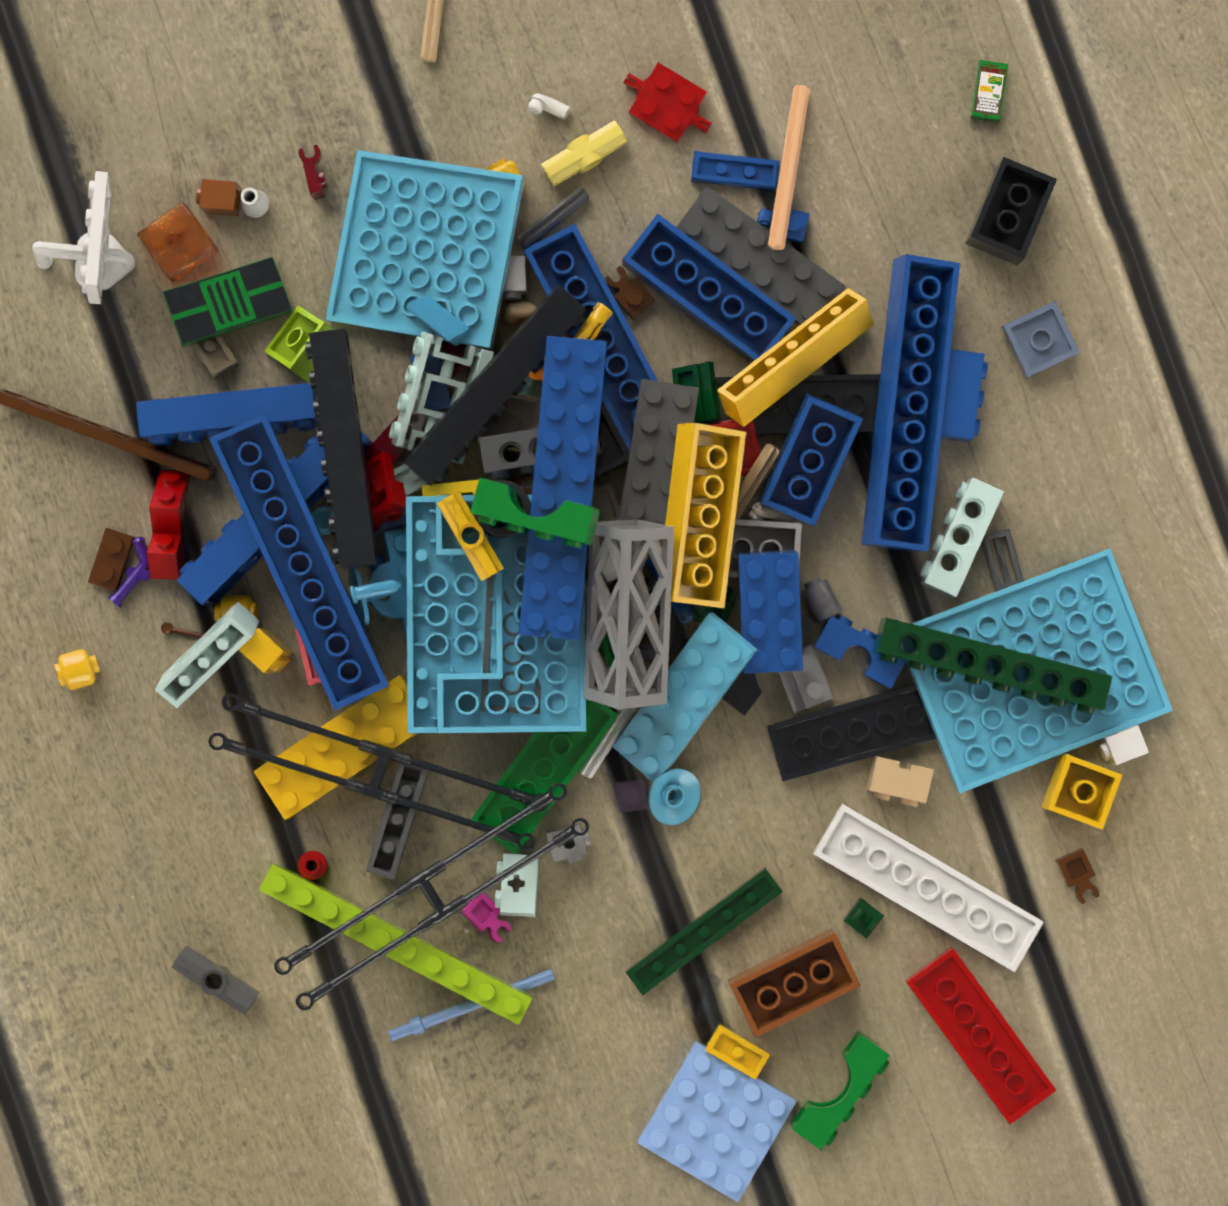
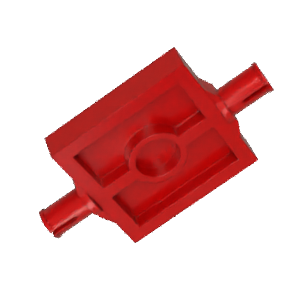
(667, 102)

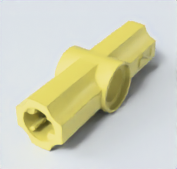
(584, 153)

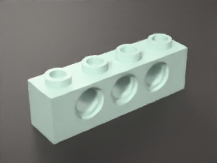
(986, 500)
(207, 655)

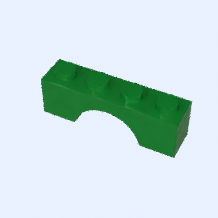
(570, 521)
(819, 1120)

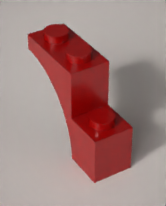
(167, 521)

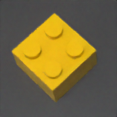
(1081, 791)

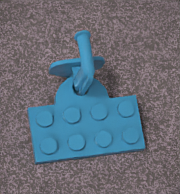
(384, 581)

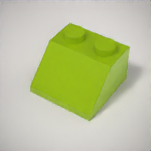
(290, 340)

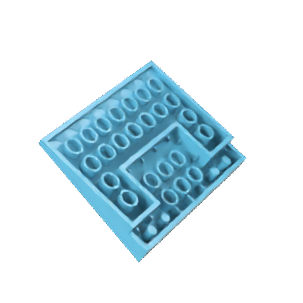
(448, 637)

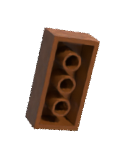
(794, 982)

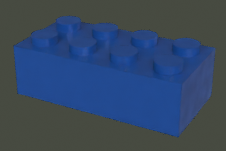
(810, 459)
(771, 610)

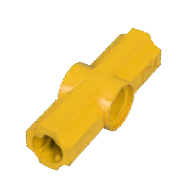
(459, 518)

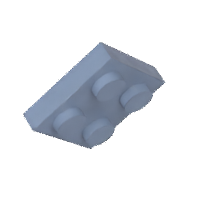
(1040, 339)

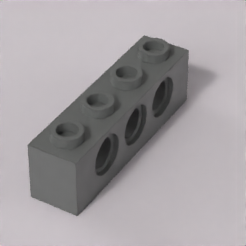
(495, 446)
(397, 822)

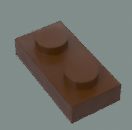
(111, 559)

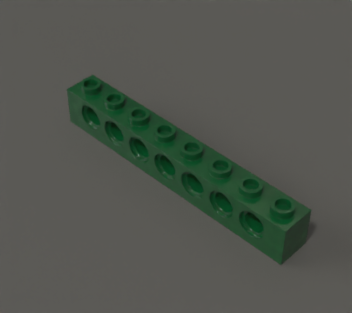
(1093, 684)

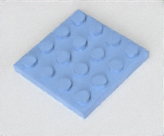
(716, 1122)

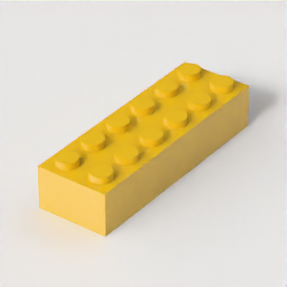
(703, 511)
(376, 718)

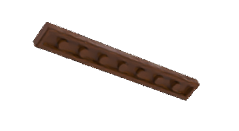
(106, 435)

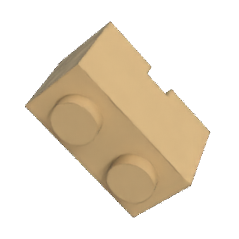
(908, 783)

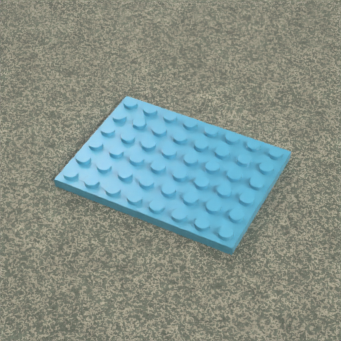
(1066, 616)

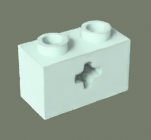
(522, 902)

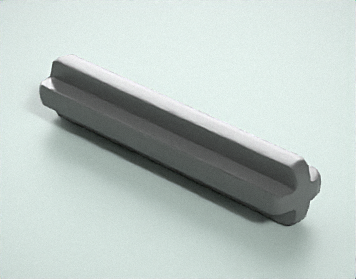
(552, 218)

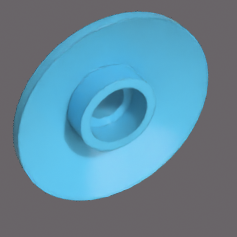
(682, 801)

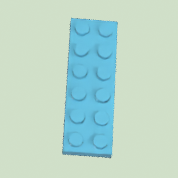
(694, 688)

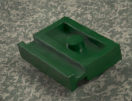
(704, 378)

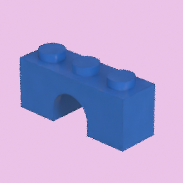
(839, 635)

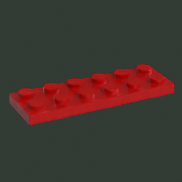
(980, 1035)

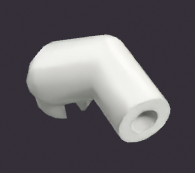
(541, 102)

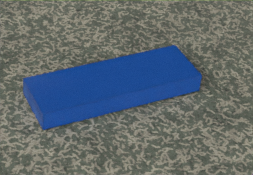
(735, 171)

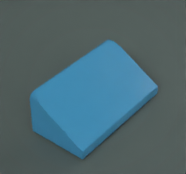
(438, 319)

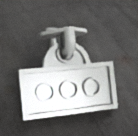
(98, 254)

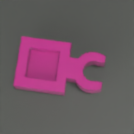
(483, 915)

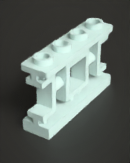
(419, 391)

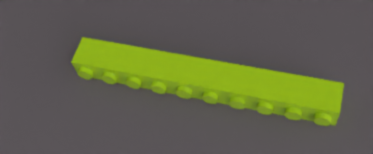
(415, 953)

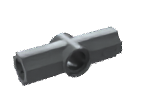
(199, 968)

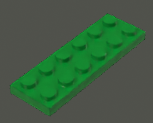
(540, 764)

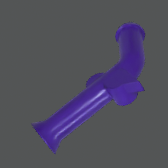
(134, 574)

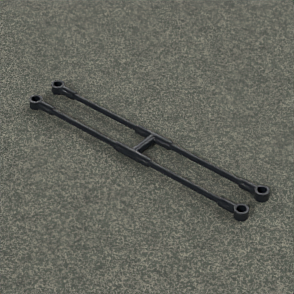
(373, 788)
(441, 911)

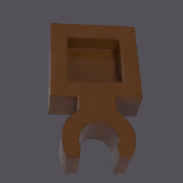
(632, 295)
(1076, 871)

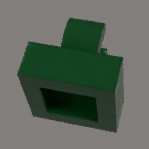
(863, 917)

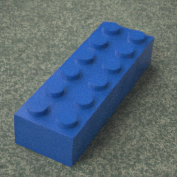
(707, 290)
(211, 414)

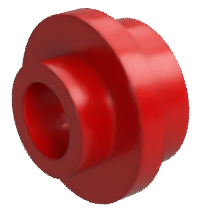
(321, 862)

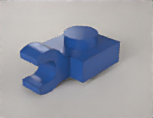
(796, 227)

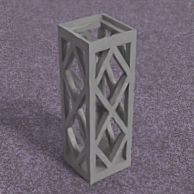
(629, 546)

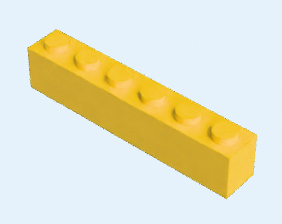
(795, 357)

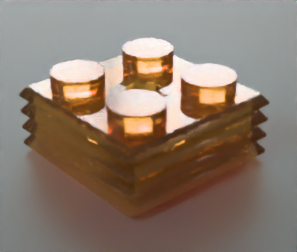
(195, 246)

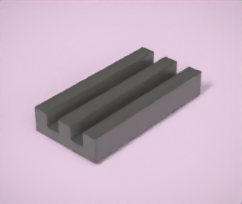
(991, 562)

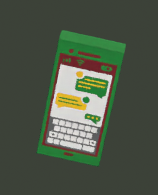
(989, 91)

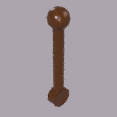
(168, 628)

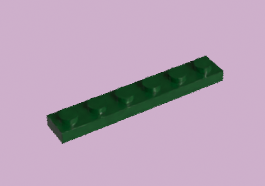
(703, 931)

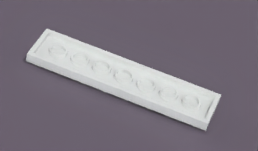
(928, 887)

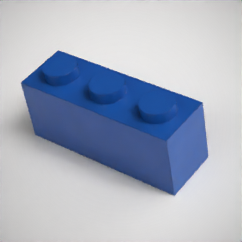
(963, 395)

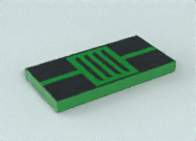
(227, 302)

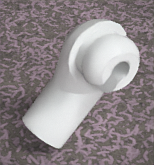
(760, 511)

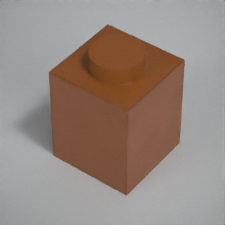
(219, 197)

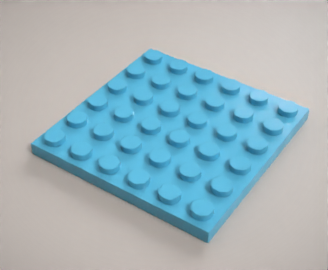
(421, 233)

